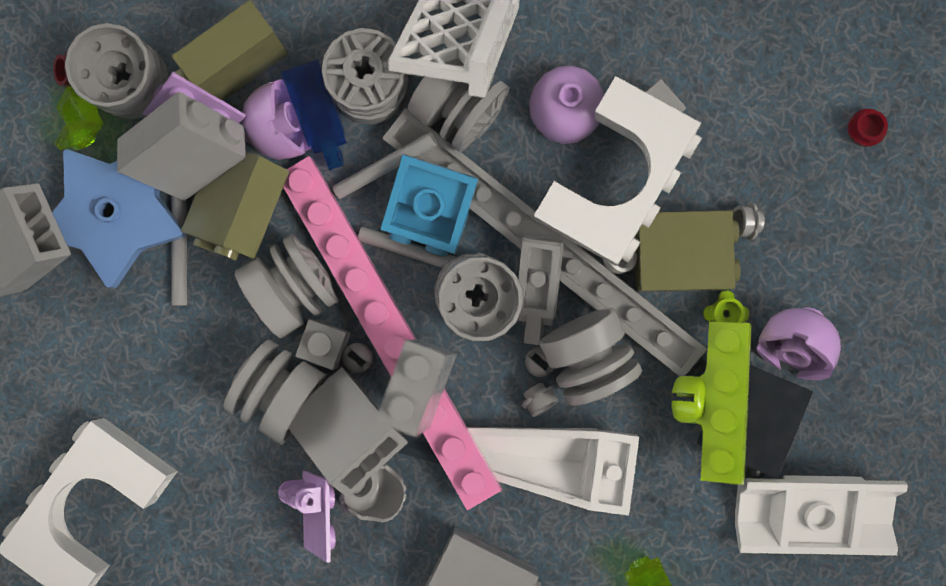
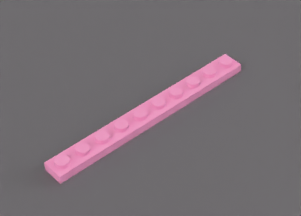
(384, 324)

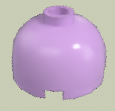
(565, 104)
(273, 123)
(804, 340)

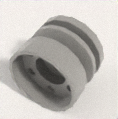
(101, 57)
(376, 95)
(463, 113)
(280, 290)
(489, 314)
(593, 363)
(268, 387)

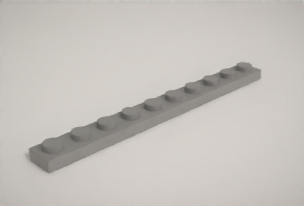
(578, 268)

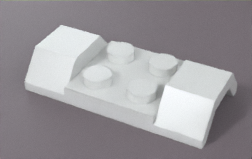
(817, 515)

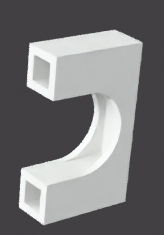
(662, 136)
(40, 538)

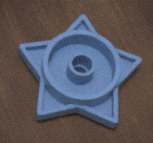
(113, 241)

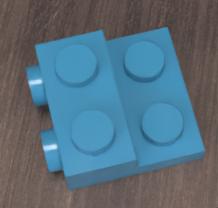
(429, 205)

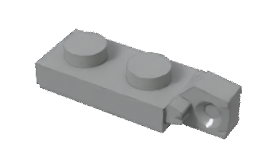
(540, 284)

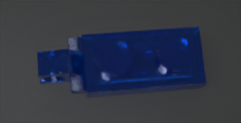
(316, 111)

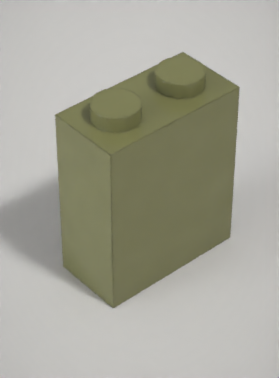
(230, 53)
(236, 208)
(687, 252)

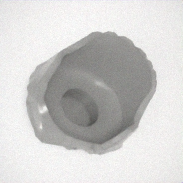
(377, 498)

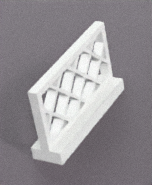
(478, 55)

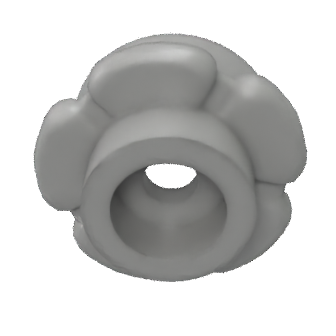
(752, 220)
(539, 399)

